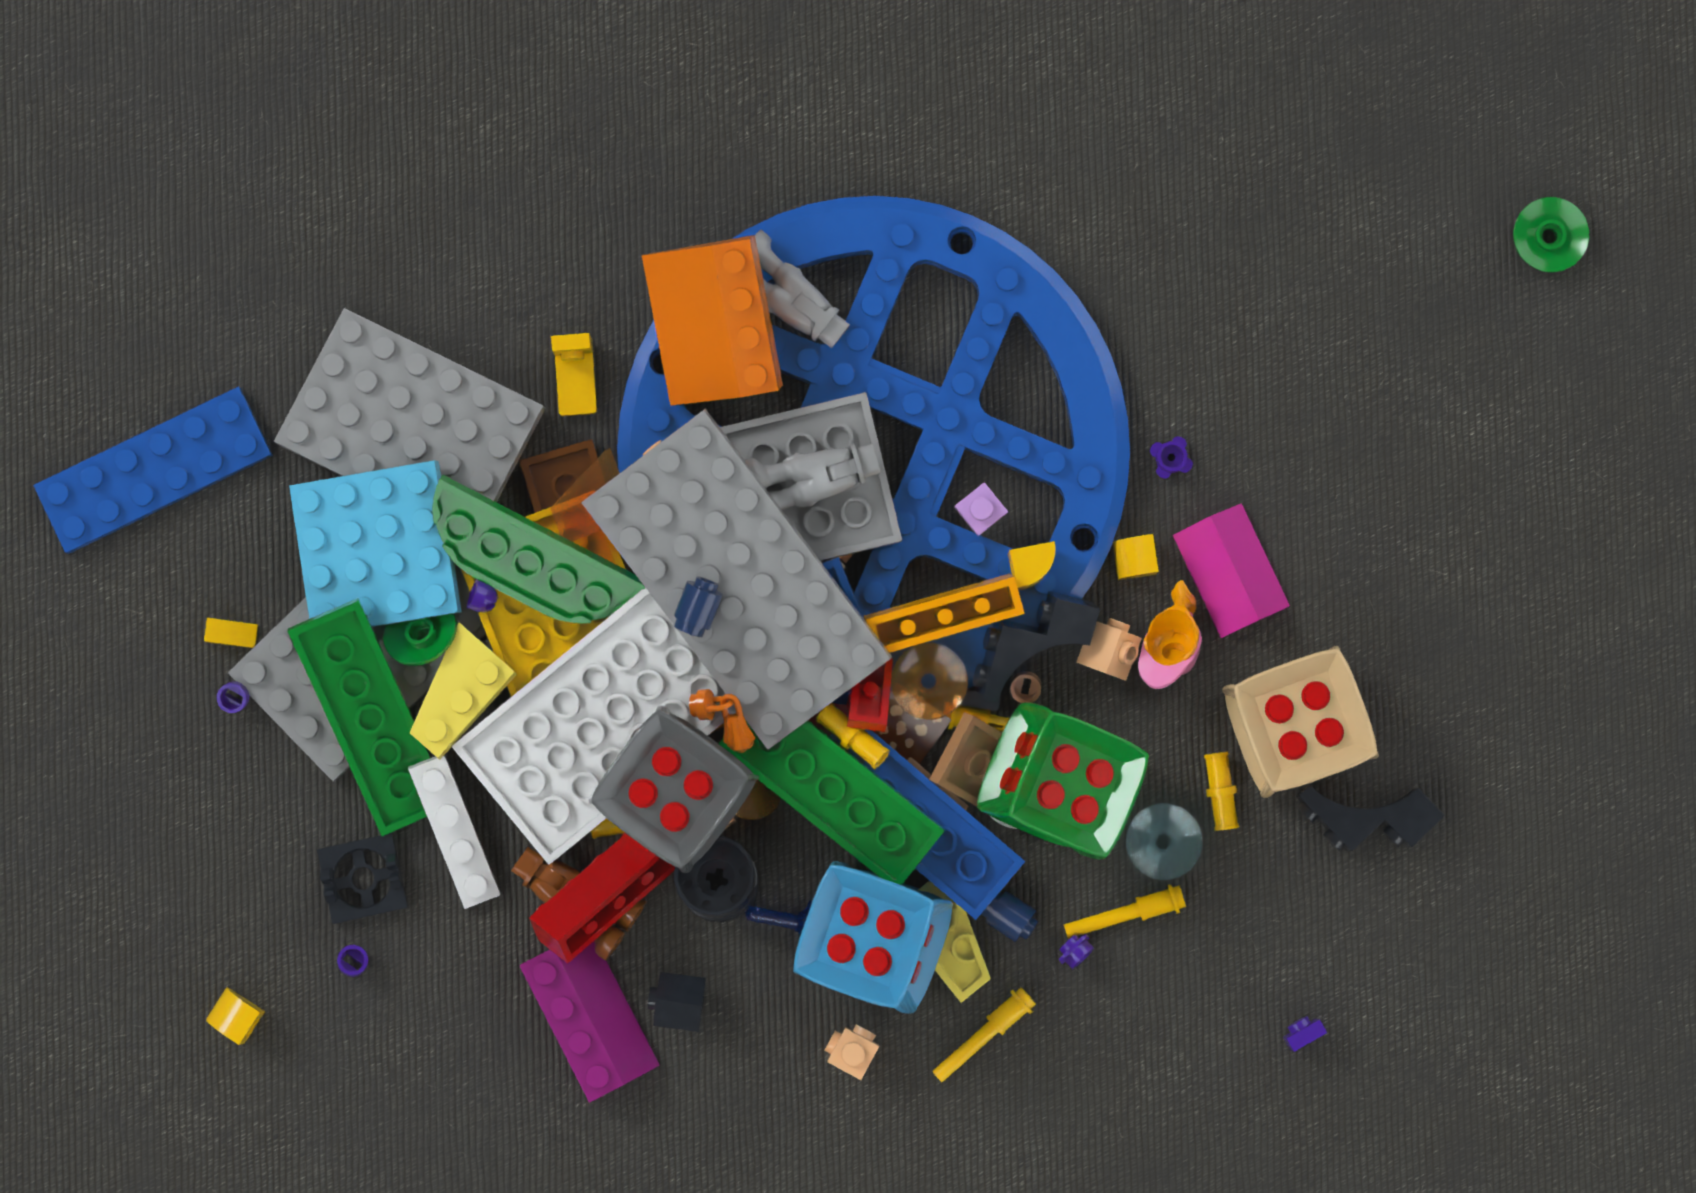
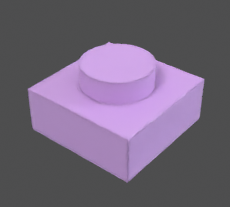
(981, 509)

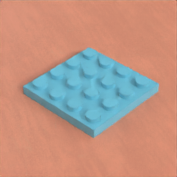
(375, 543)

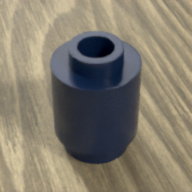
(697, 606)
(1010, 916)

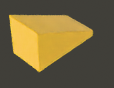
(230, 633)

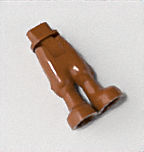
(549, 879)

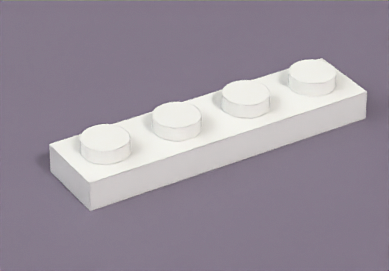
(454, 831)

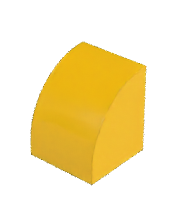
(1135, 557)
(1031, 563)
(234, 1016)

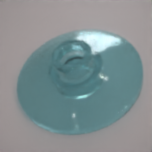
(1183, 835)

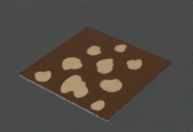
(909, 734)

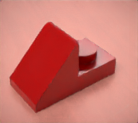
(870, 700)

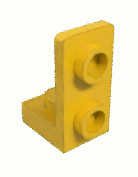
(575, 374)

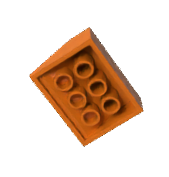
(713, 321)

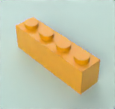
(947, 613)

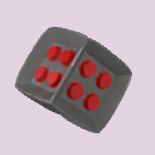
(673, 789)

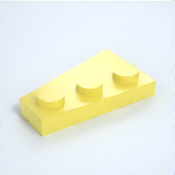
(460, 692)
(960, 960)

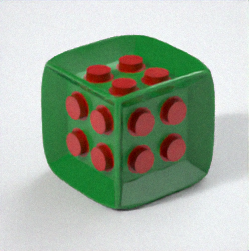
(1063, 780)

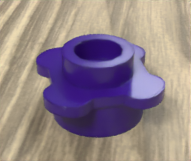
(1175, 447)
(1075, 950)

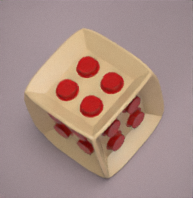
(1300, 721)

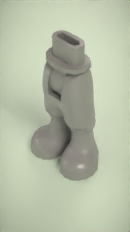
(796, 299)
(817, 474)

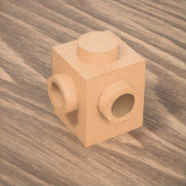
(1111, 649)
(852, 1050)

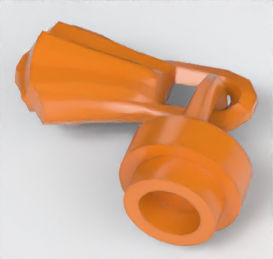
(736, 731)

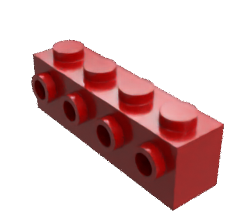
(598, 897)

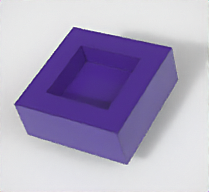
(1303, 1032)

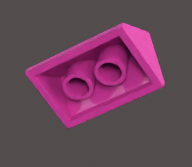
(1231, 570)

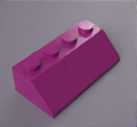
(590, 1020)

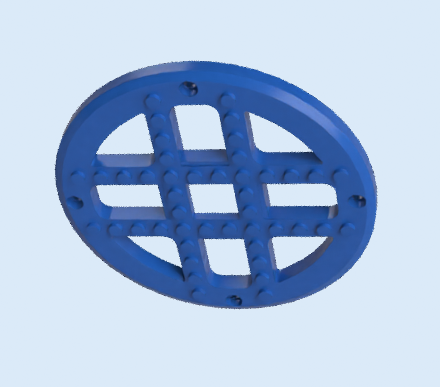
(1008, 284)

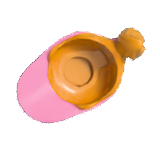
(1171, 641)

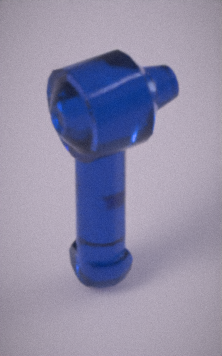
(779, 919)

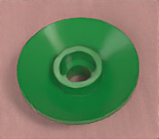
(1564, 221)
(406, 644)

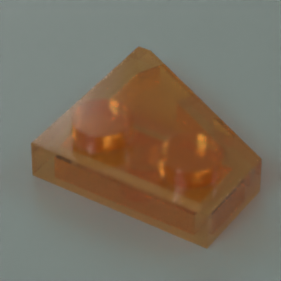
(569, 513)

